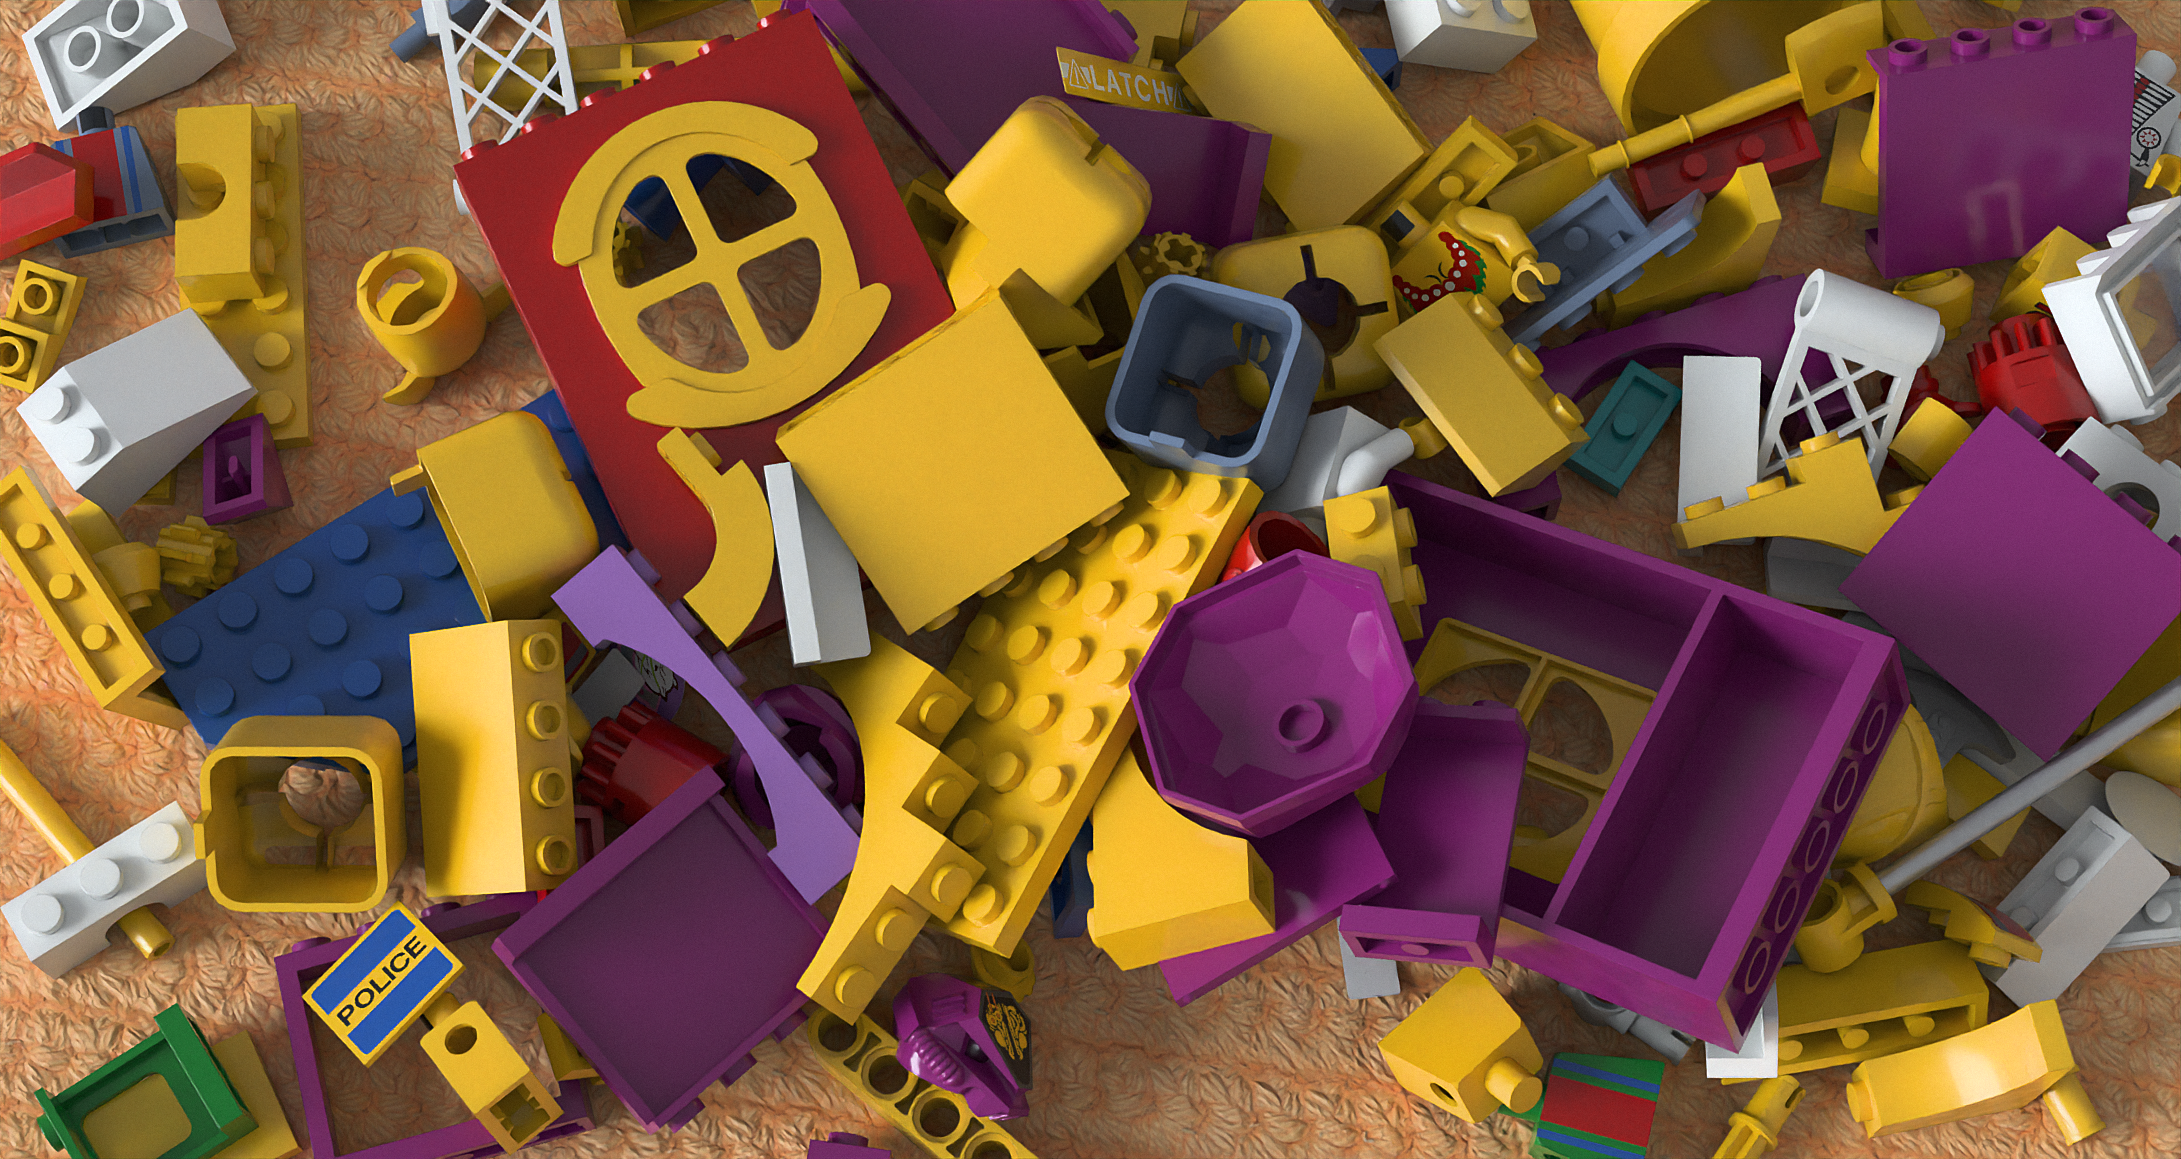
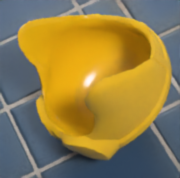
(1903, 801)

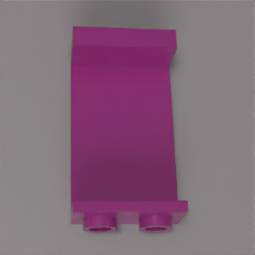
(1198, 168)
(1449, 836)

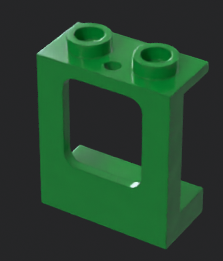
(193, 1074)

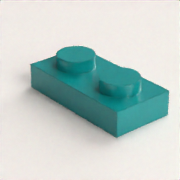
(1624, 427)

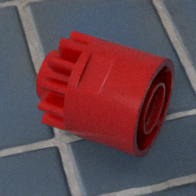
(2032, 369)
(641, 762)

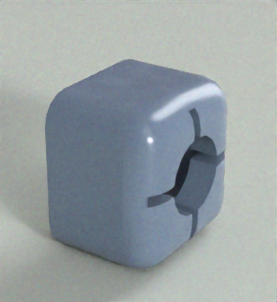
(1189, 332)

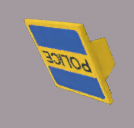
(383, 983)

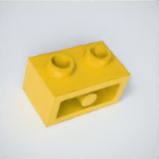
(1378, 536)

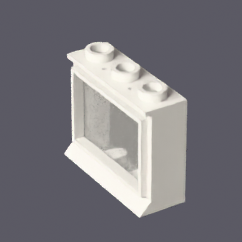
(2127, 316)

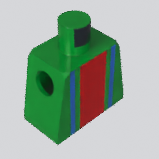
(1593, 1107)

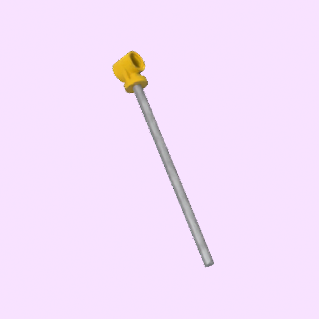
(1844, 909)

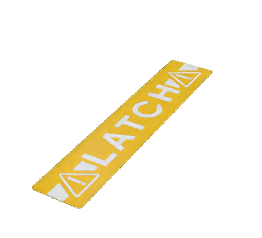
(1122, 82)

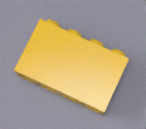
(1331, 117)
(57, 571)
(493, 758)

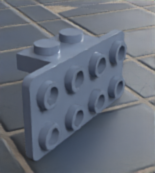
(1597, 246)

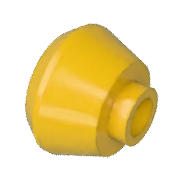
(1947, 292)
(133, 575)

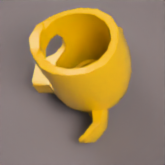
(429, 323)

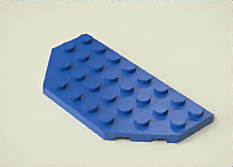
(335, 614)

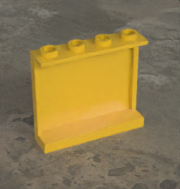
(953, 464)

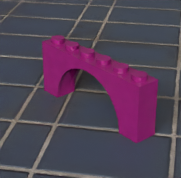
(1737, 325)

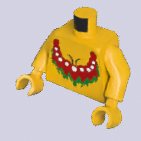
(1461, 253)

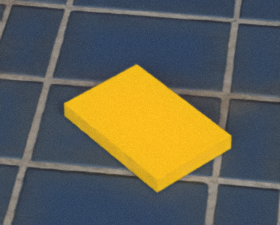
(151, 1121)

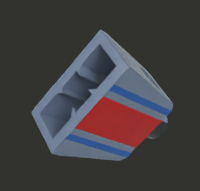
(127, 186)

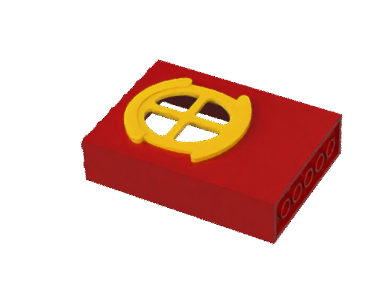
(550, 227)

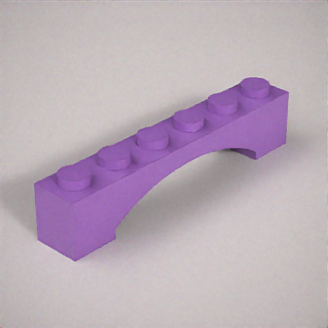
(620, 604)

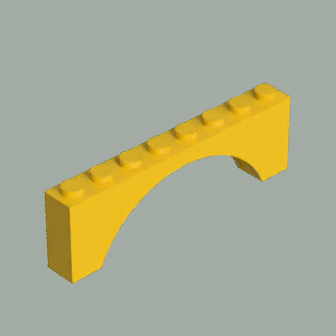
(1165, 879)

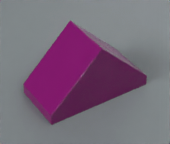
(242, 473)

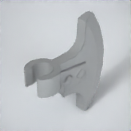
(1955, 719)

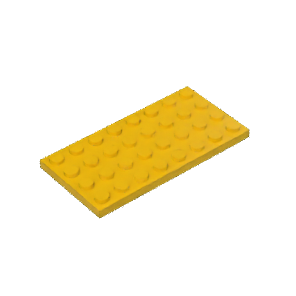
(1054, 676)

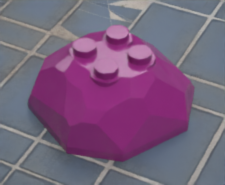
(1275, 693)

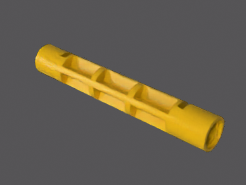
(600, 68)

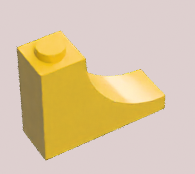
(1722, 258)
(1964, 1075)

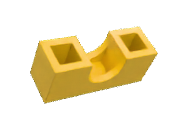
(227, 250)

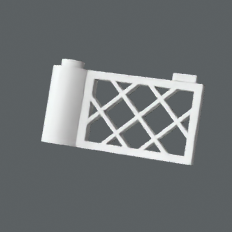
(439, 22)
(1860, 327)

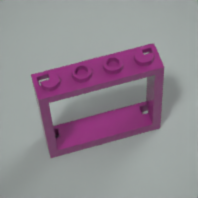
(460, 1141)

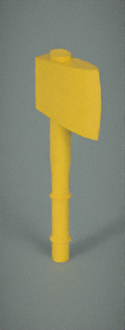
(1825, 70)

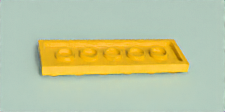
(269, 333)

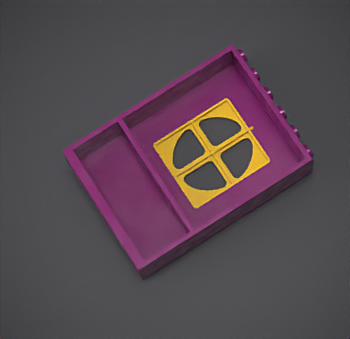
(1730, 770)

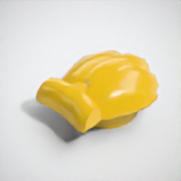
(1010, 974)

